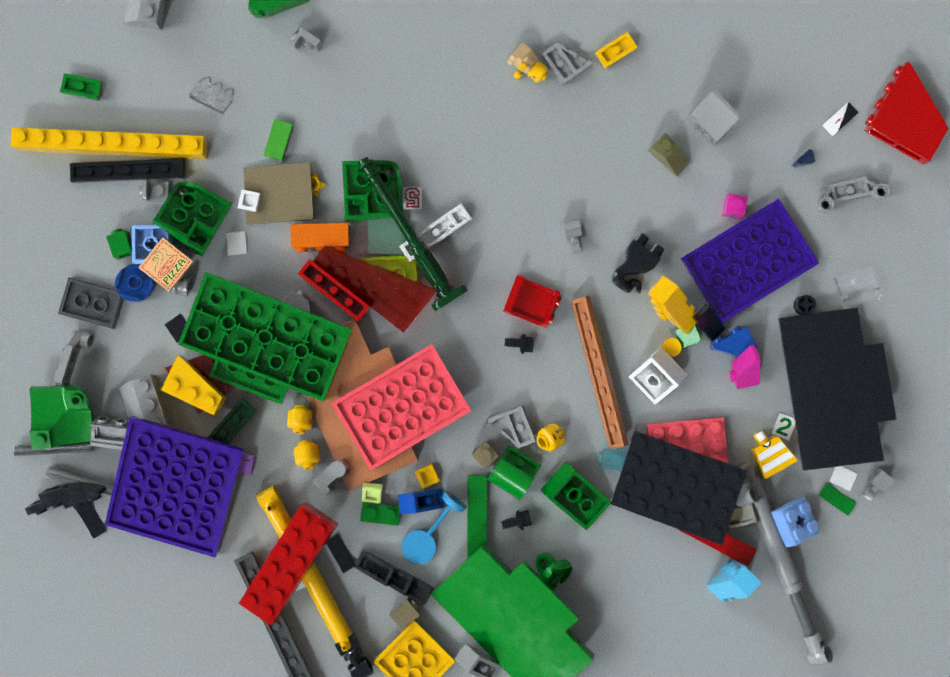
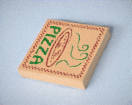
(166, 264)

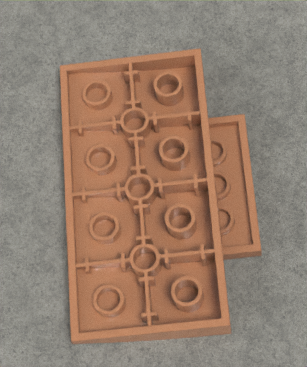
(354, 370)

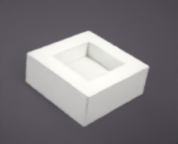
(249, 201)

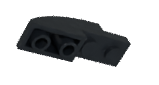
(66, 494)

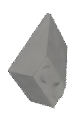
(713, 117)

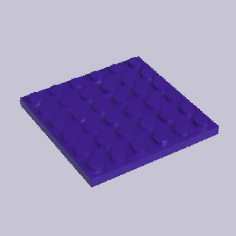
(173, 486)

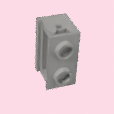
(108, 432)

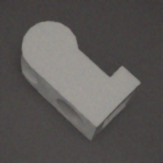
(330, 475)

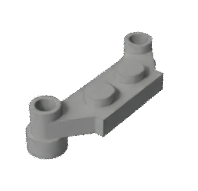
(851, 190)
(70, 354)

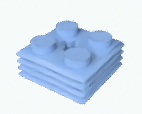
(141, 238)
(795, 522)

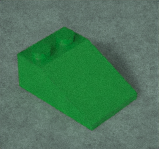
(575, 495)

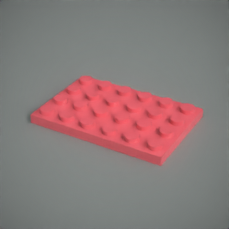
(401, 407)

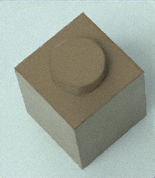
(485, 455)
(405, 613)

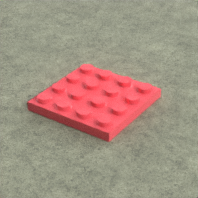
(700, 436)

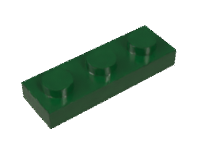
(233, 422)

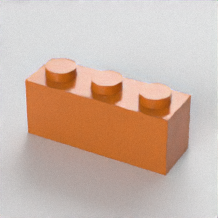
(318, 235)

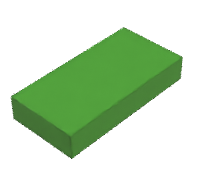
(278, 140)

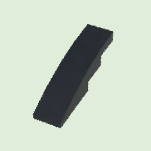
(394, 577)

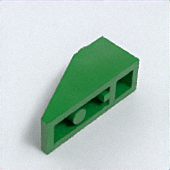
(263, 8)

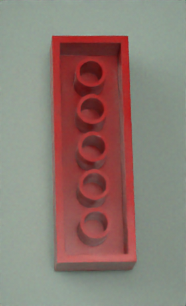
(288, 563)

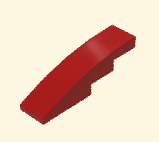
(731, 547)

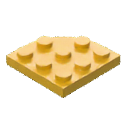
(414, 655)

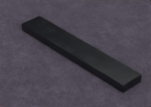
(127, 170)

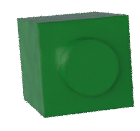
(120, 244)

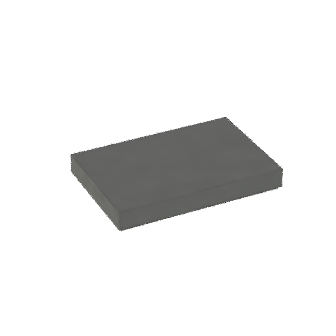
(91, 303)

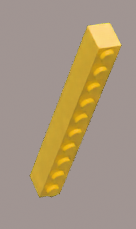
(109, 143)

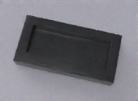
(709, 322)

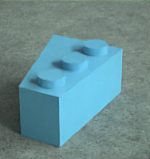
(733, 581)

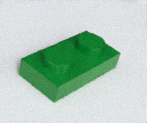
(81, 87)
(380, 513)

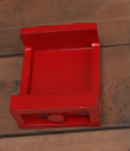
(532, 302)

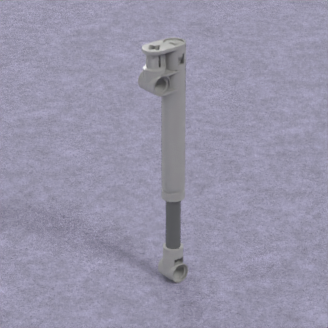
(753, 492)

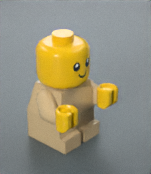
(526, 62)

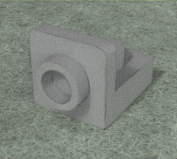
(310, 40)
(154, 191)

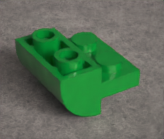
(514, 472)

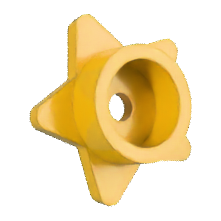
(318, 184)

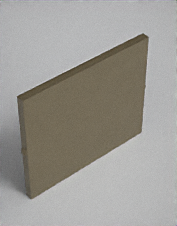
(284, 191)

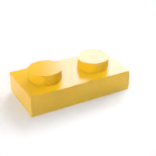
(616, 50)

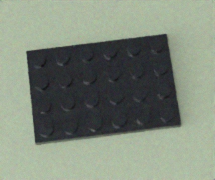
(679, 487)

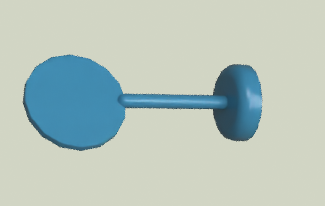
(420, 545)

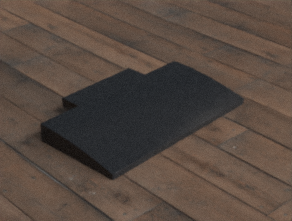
(836, 388)

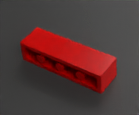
(334, 290)

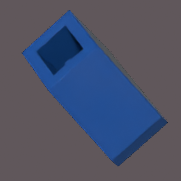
(735, 343)

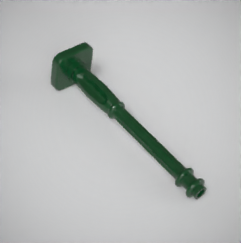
(424, 258)

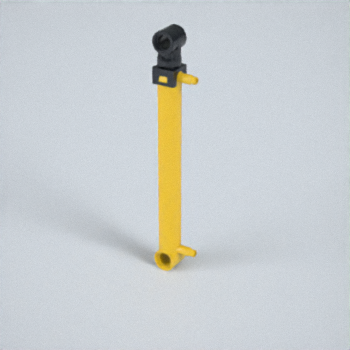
(344, 638)

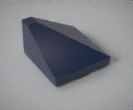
(806, 159)

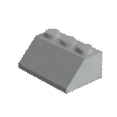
(145, 13)
(145, 400)

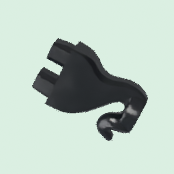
(637, 261)

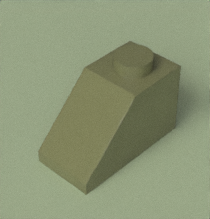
(669, 154)

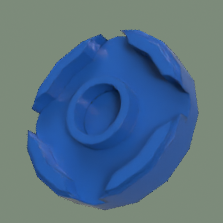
(134, 284)

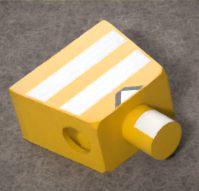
(771, 455)

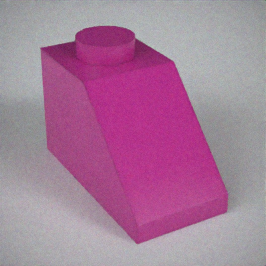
(746, 369)

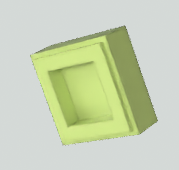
(372, 493)

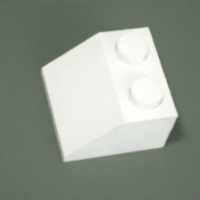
(658, 375)

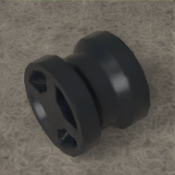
(808, 305)

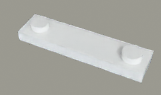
(439, 229)

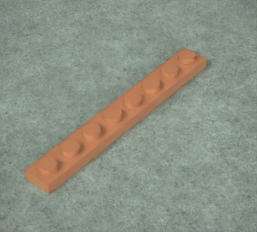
(599, 372)

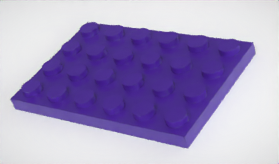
(749, 260)

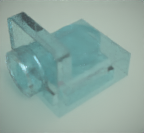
(611, 459)

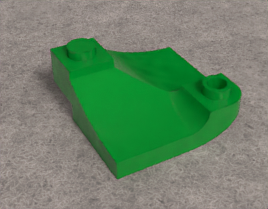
(360, 197)
(192, 216)
(59, 416)

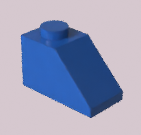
(420, 501)

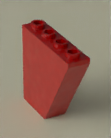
(907, 117)

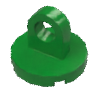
(555, 571)

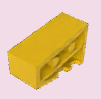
(672, 305)

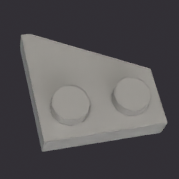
(565, 63)
(514, 426)

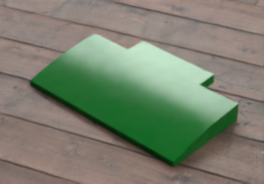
(263, 341)
(514, 617)

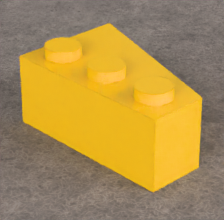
(192, 387)

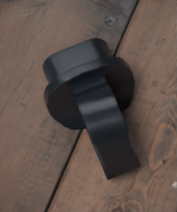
(525, 343)
(522, 520)

